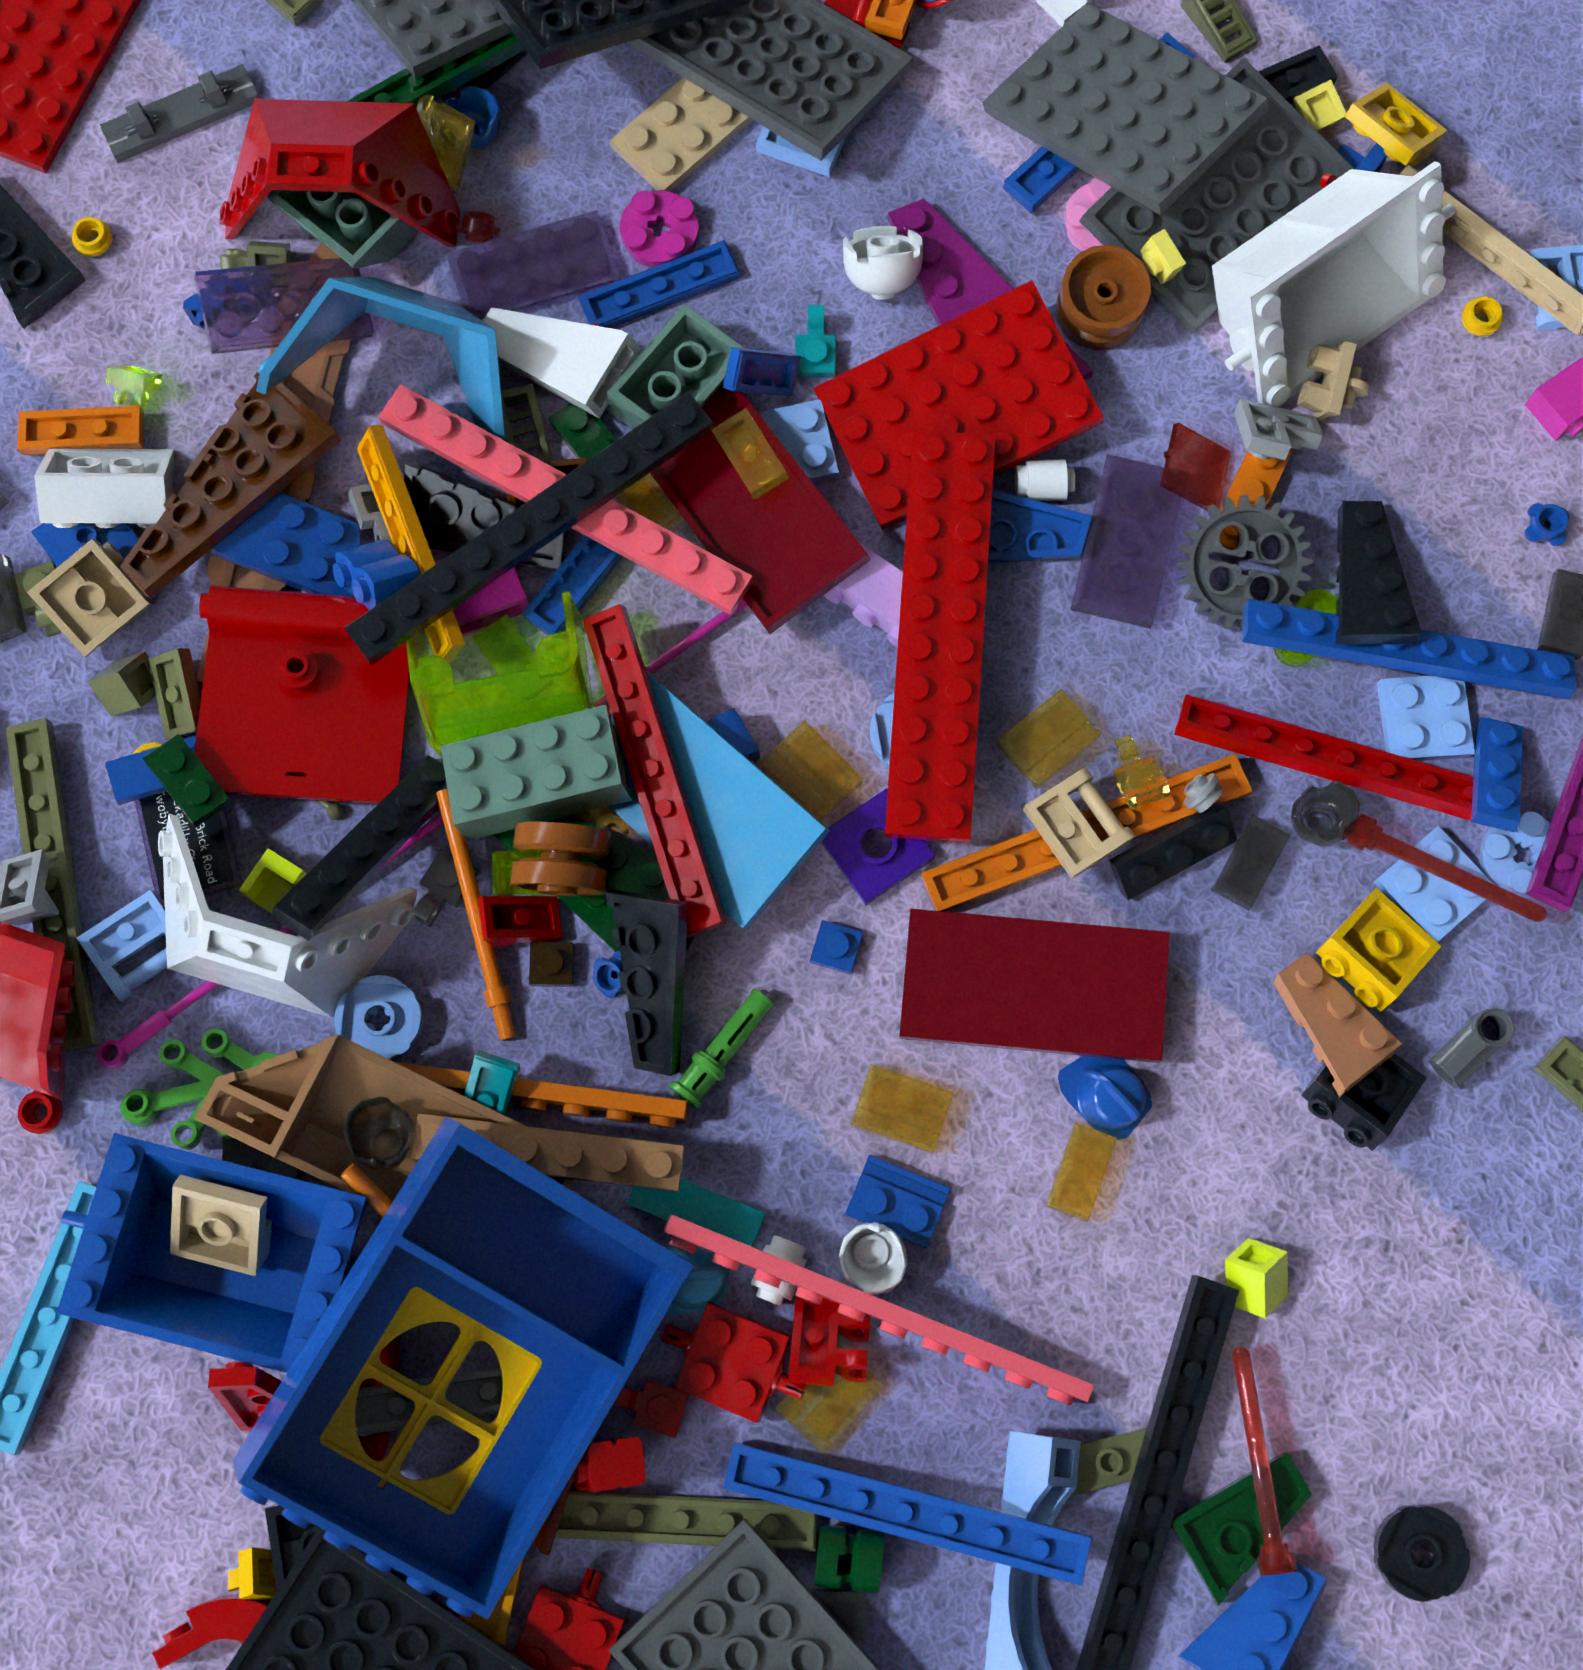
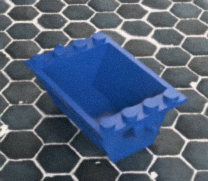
(136, 1286)

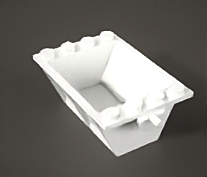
(1331, 274)

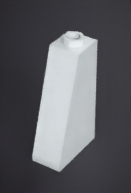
(563, 355)

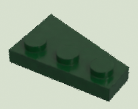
(1225, 1528)

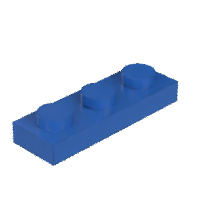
(1497, 774)

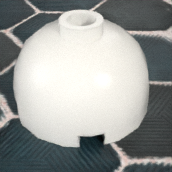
(882, 260)

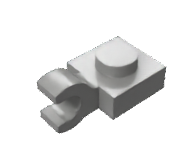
(367, 511)

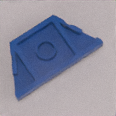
(291, 544)

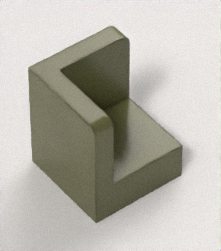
(124, 684)

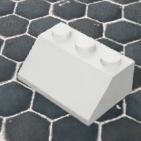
(104, 486)

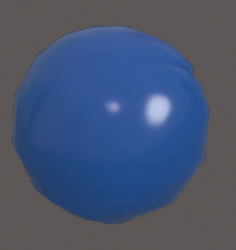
(481, 107)

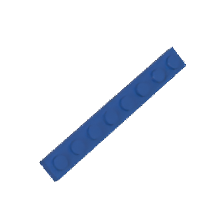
(1432, 654)
(909, 1513)

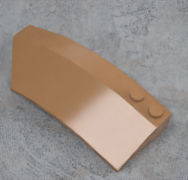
(302, 1098)

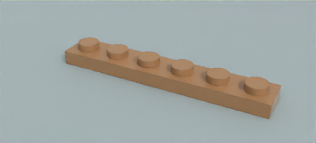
(574, 1154)

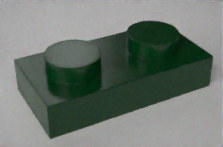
(581, 431)
(186, 780)

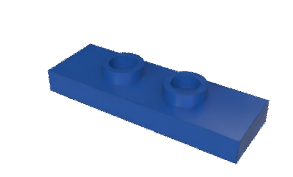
(580, 575)

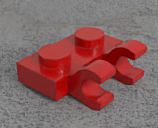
(814, 1344)

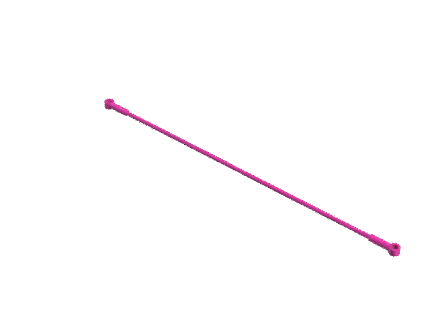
(163, 1018)

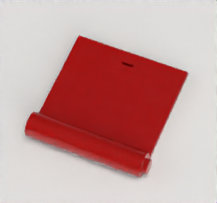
(336, 731)

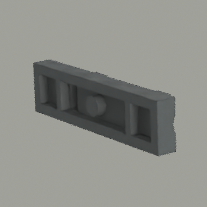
(179, 112)

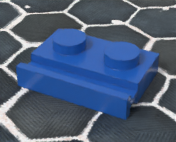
(898, 1200)

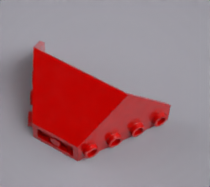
(343, 148)
(34, 1010)

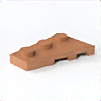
(1339, 1026)

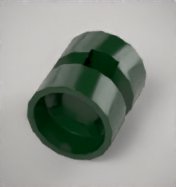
(866, 1559)

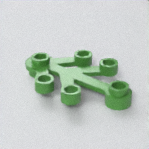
(188, 1093)

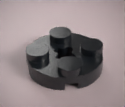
(1395, 1561)

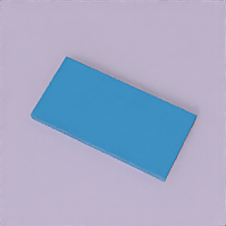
(744, 819)

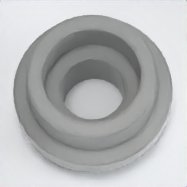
(1202, 792)

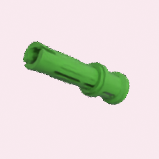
(713, 1069)

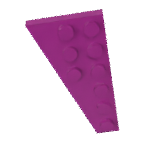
(951, 271)

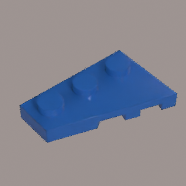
(1034, 530)
(1260, 1625)

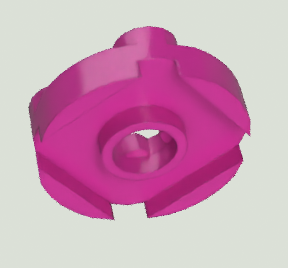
(654, 207)

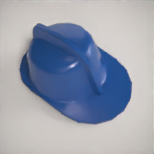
(1106, 1094)

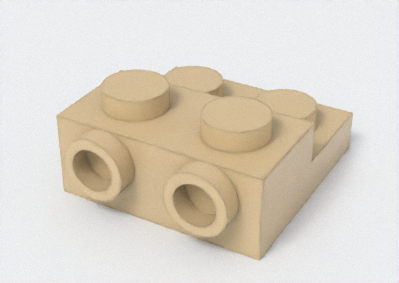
(90, 596)
(219, 1225)

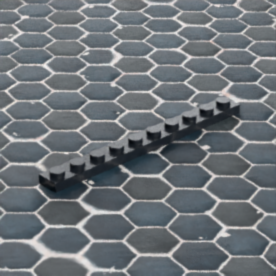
(529, 528)
(1158, 1477)

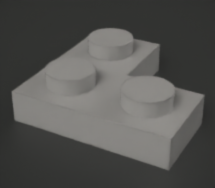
(1274, 430)

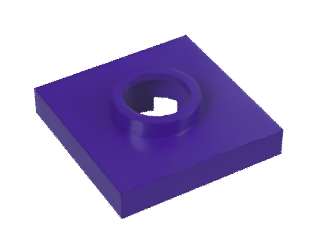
(870, 875)

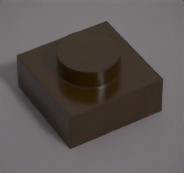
(551, 964)

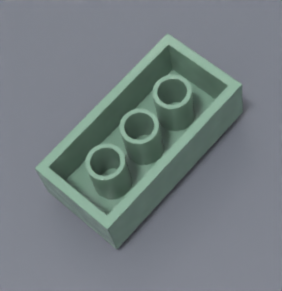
(535, 772)

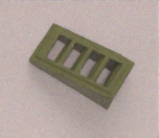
(1208, 25)
(518, 396)

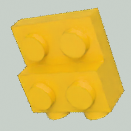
(1396, 125)
(1377, 951)

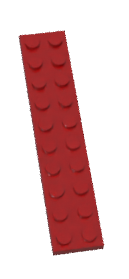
(940, 637)

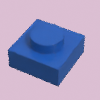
(836, 947)

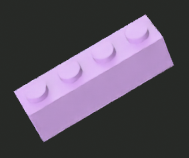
(873, 594)

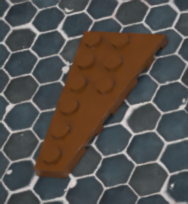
(233, 476)

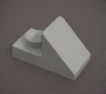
(23, 889)

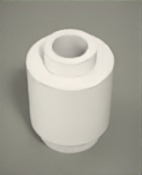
(1044, 480)
(787, 1251)

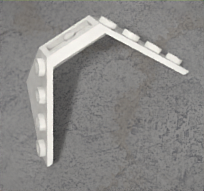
(266, 960)

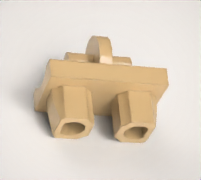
(1339, 383)

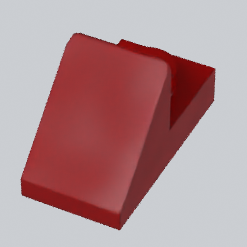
(519, 919)

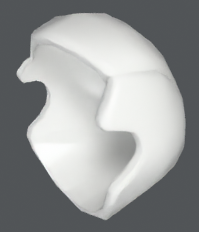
(877, 1244)

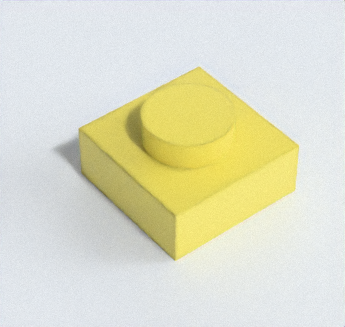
(1320, 106)
(1162, 257)

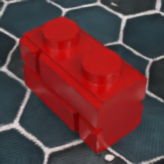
(610, 1465)

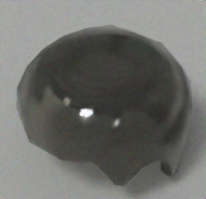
(1339, 811)
(379, 1133)

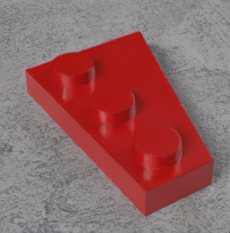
(242, 1391)

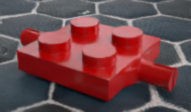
(733, 1362)
(570, 1628)

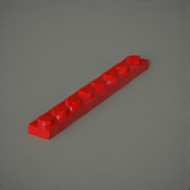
(1326, 756)
(653, 768)

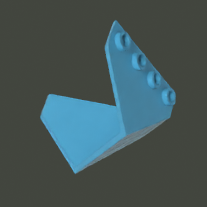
(343, 300)

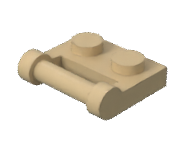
(1067, 829)

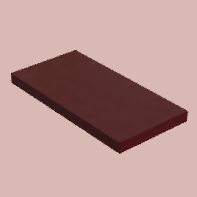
(782, 538)
(1035, 985)

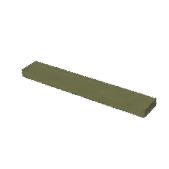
(682, 1519)

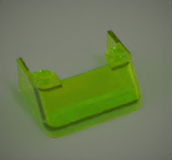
(503, 701)

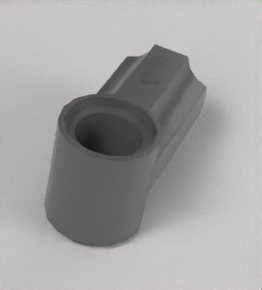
(1470, 1048)

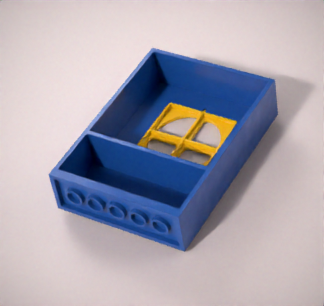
(514, 1265)

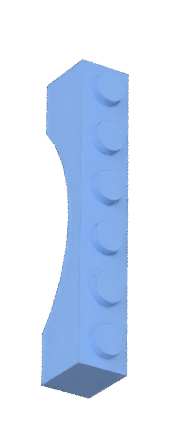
(1036, 1485)

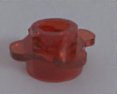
(478, 226)

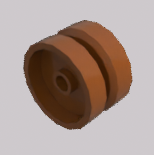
(1102, 297)
(561, 856)

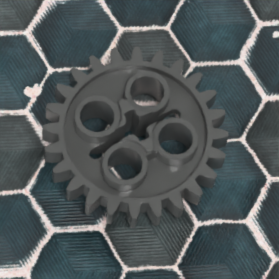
(1252, 526)

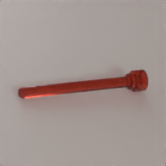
(1370, 835)
(1275, 1554)

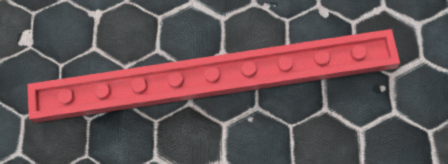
(527, 476)
(894, 1318)

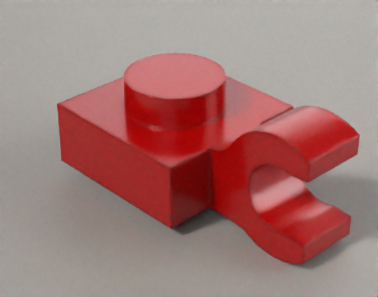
(657, 1408)

